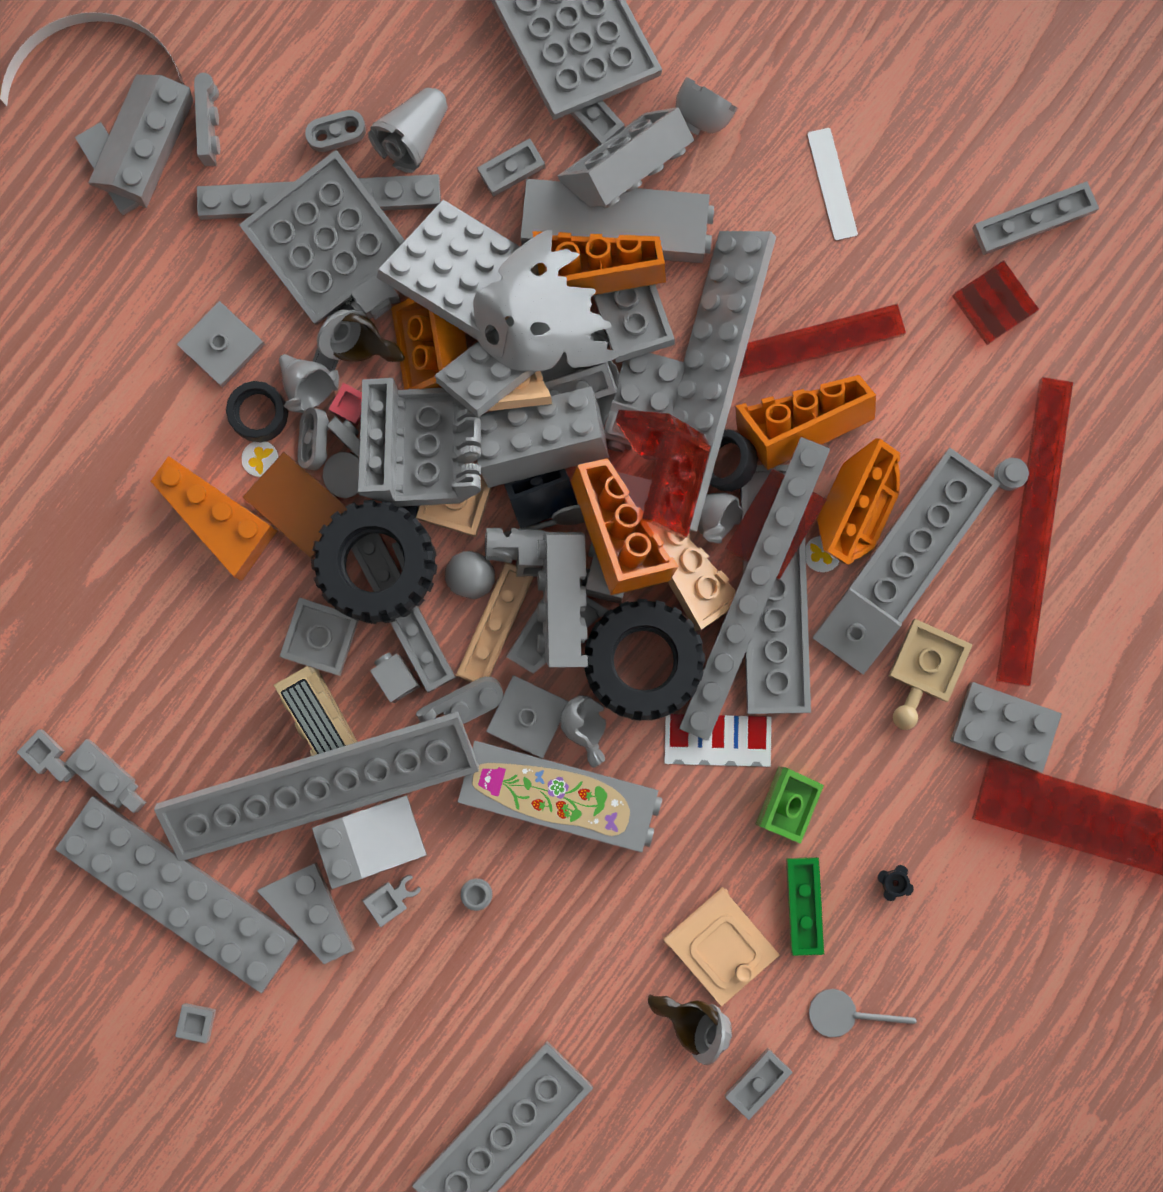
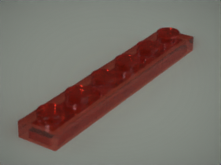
(822, 340)

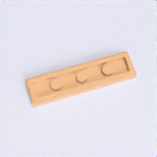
(494, 625)

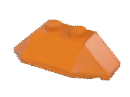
(860, 502)

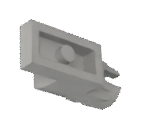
(519, 546)

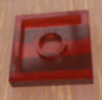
(995, 302)

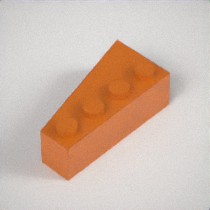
(610, 262)
(815, 415)

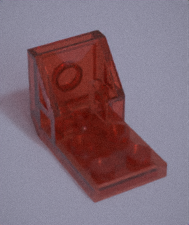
(679, 468)

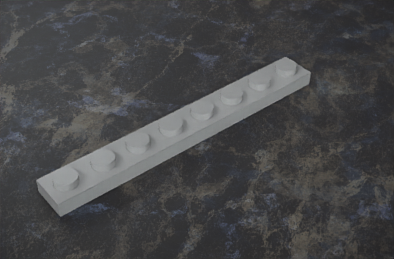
(246, 199)

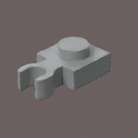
(387, 901)

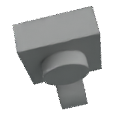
(43, 754)

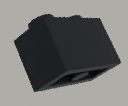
(540, 496)

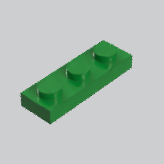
(805, 906)

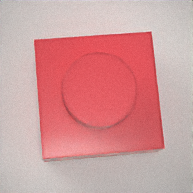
(347, 404)

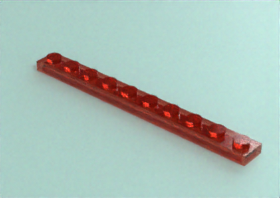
(1034, 532)

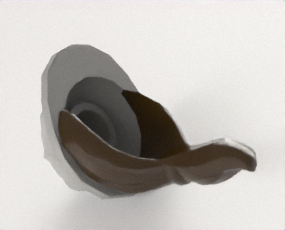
(354, 339)
(697, 1025)

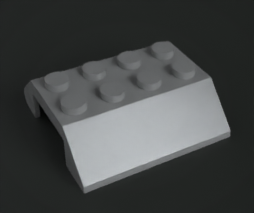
(417, 446)

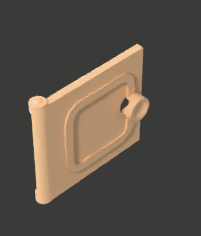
(719, 940)

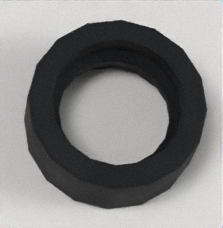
(242, 393)
(746, 467)

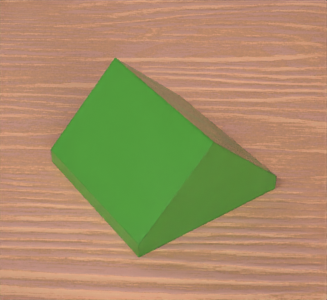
(789, 804)

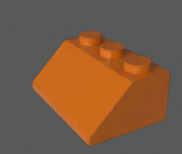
(426, 343)

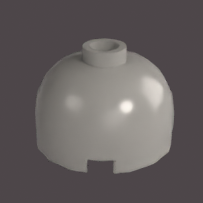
(703, 108)

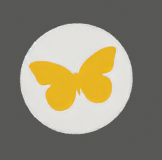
(258, 457)
(817, 558)

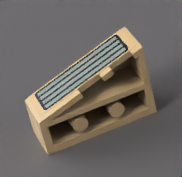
(314, 711)

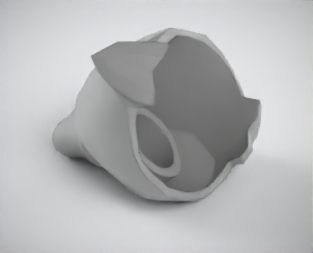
(306, 383)
(718, 516)

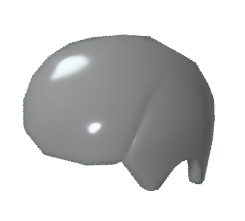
(469, 575)

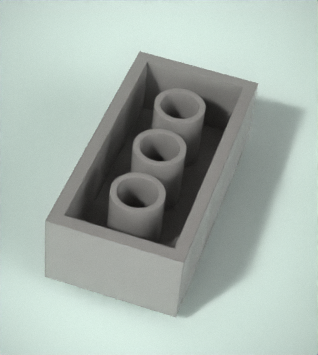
(541, 438)

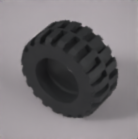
(339, 539)
(674, 629)

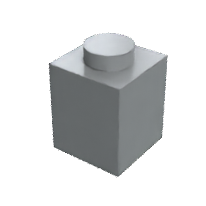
(394, 677)

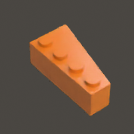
(220, 522)
(622, 540)

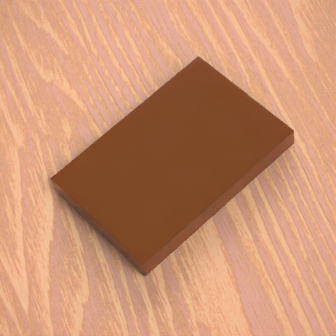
(294, 502)

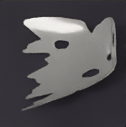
(542, 300)

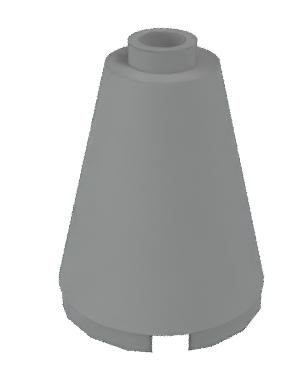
(409, 129)

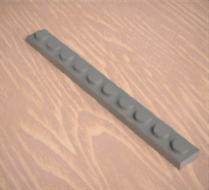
(754, 588)

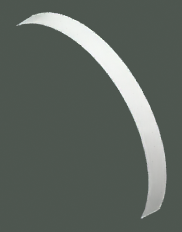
(58, 25)

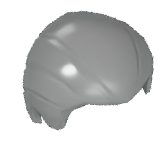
(585, 726)

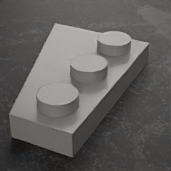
(524, 649)
(310, 912)

